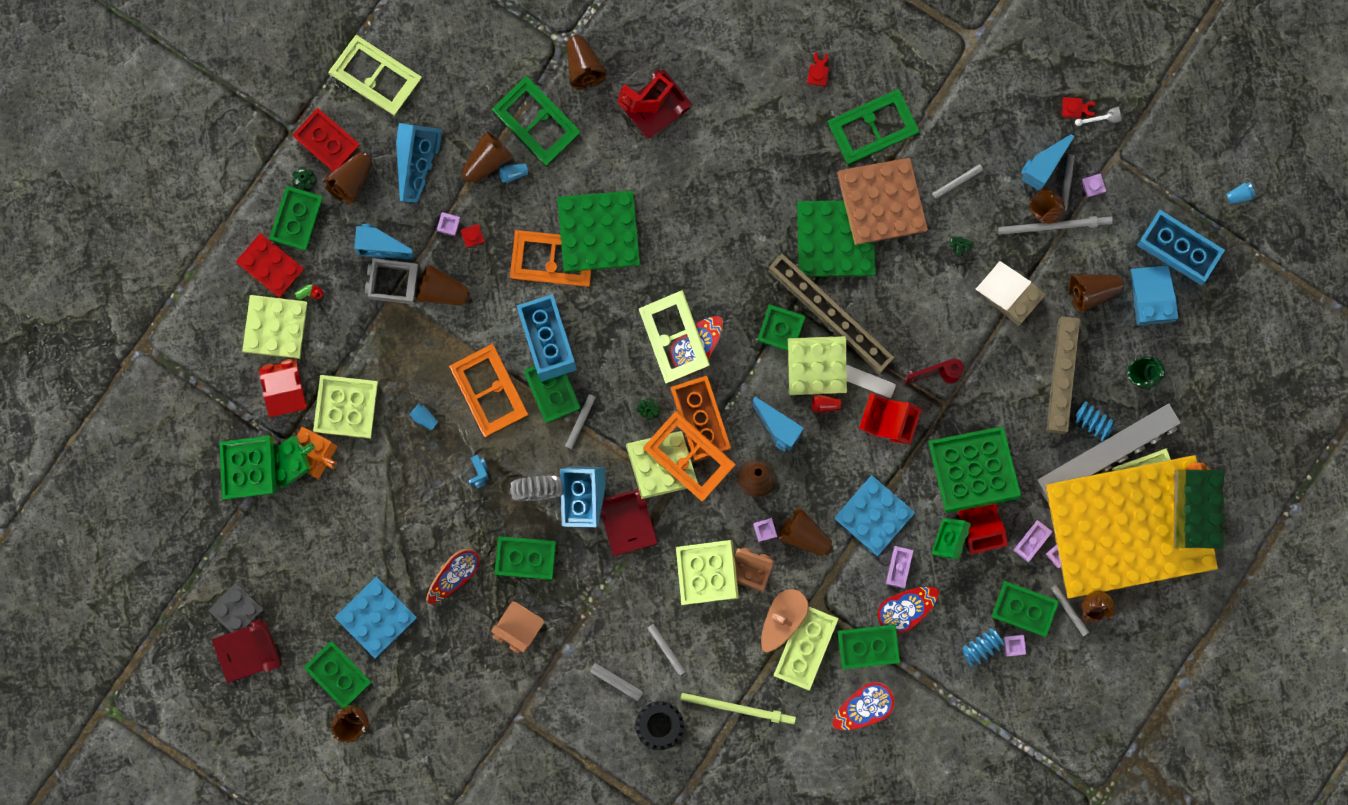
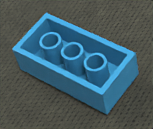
(1180, 247)
(546, 337)

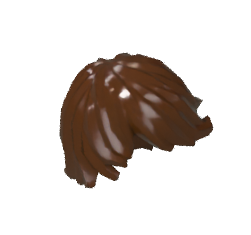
(1047, 206)
(1097, 605)
(349, 724)

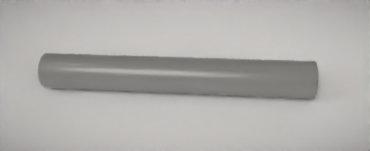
(1067, 179)
(956, 182)
(580, 421)
(1069, 610)
(666, 649)

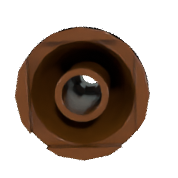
(583, 64)
(485, 158)
(349, 178)
(440, 288)
(1093, 289)
(756, 485)
(805, 534)

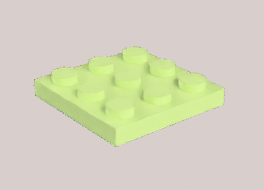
(275, 327)
(817, 365)
(345, 406)
(650, 474)
(707, 572)

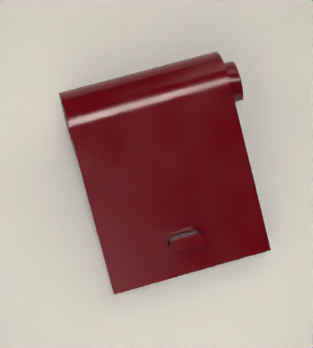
(672, 109)
(949, 371)
(627, 519)
(248, 650)

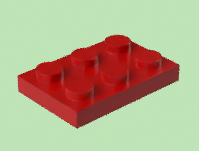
(326, 140)
(270, 265)

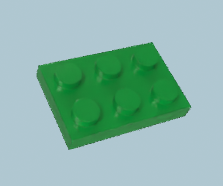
(296, 218)
(553, 396)
(525, 558)
(1024, 609)
(868, 647)
(337, 675)

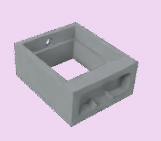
(412, 280)

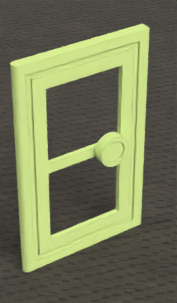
(366, 88)
(664, 340)

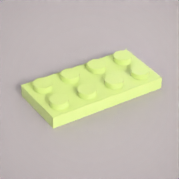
(806, 649)

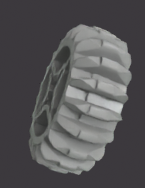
(536, 488)

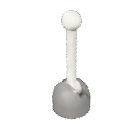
(1113, 116)

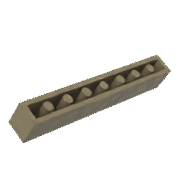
(830, 313)

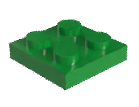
(779, 327)
(950, 538)

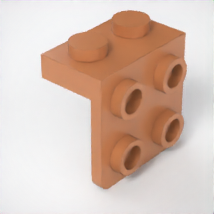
(752, 569)
(517, 627)

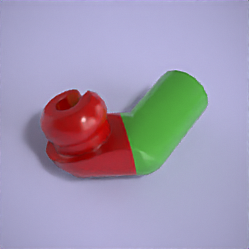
(311, 291)

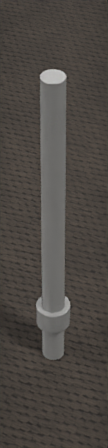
(1092, 222)

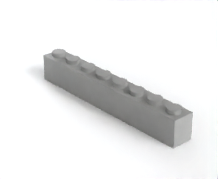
(1115, 448)

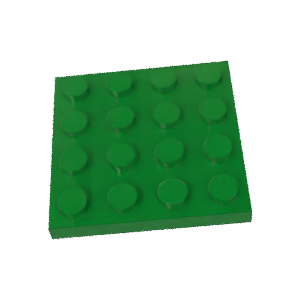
(598, 231)
(828, 244)
(974, 469)

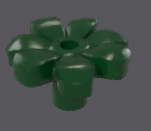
(303, 178)
(960, 245)
(648, 409)

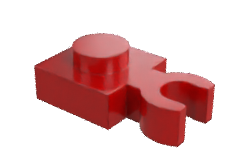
(818, 73)
(1074, 108)

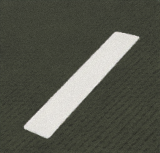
(870, 381)

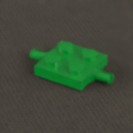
(291, 461)

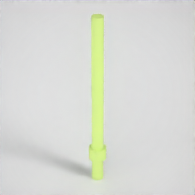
(775, 716)

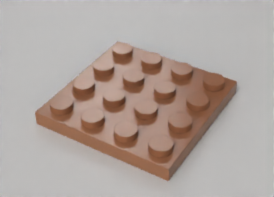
(882, 201)

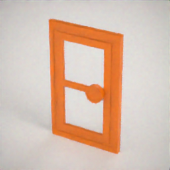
(543, 276)
(497, 386)
(677, 469)

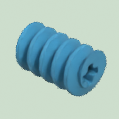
(1094, 421)
(982, 647)

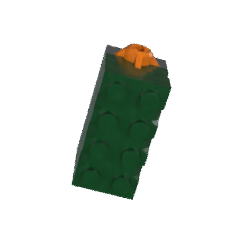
(1198, 507)

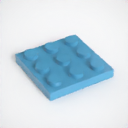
(874, 515)
(375, 617)

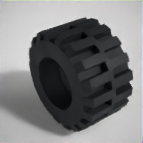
(671, 738)

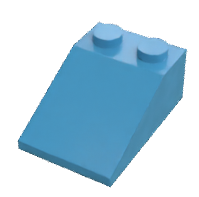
(1041, 167)
(375, 243)
(1153, 295)
(780, 428)
(582, 495)

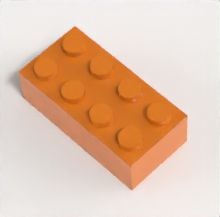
(698, 406)

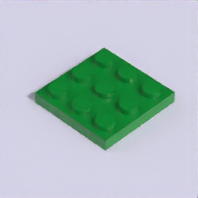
(247, 467)

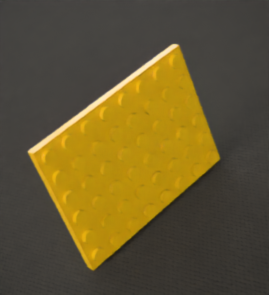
(1120, 529)

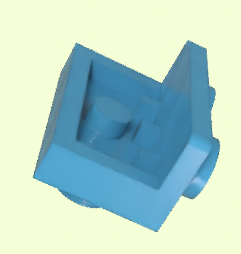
(481, 468)

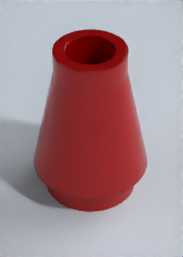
(825, 404)

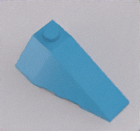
(415, 153)

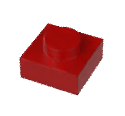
(472, 236)

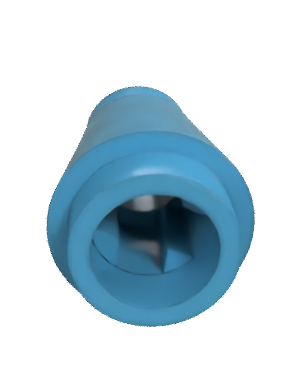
(512, 172)
(1241, 193)
(422, 416)

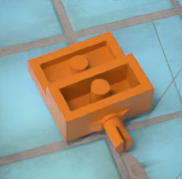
(321, 455)

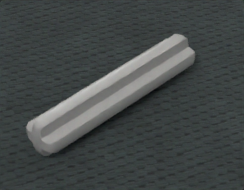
(616, 681)

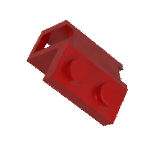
(631, 101)
(282, 388)
(890, 419)
(985, 529)

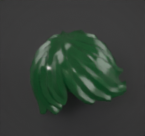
(1146, 372)

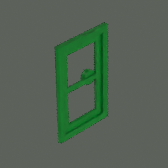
(866, 110)
(543, 114)

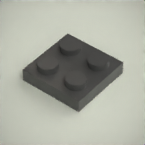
(236, 609)

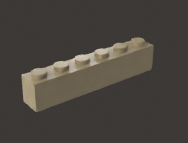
(1063, 375)

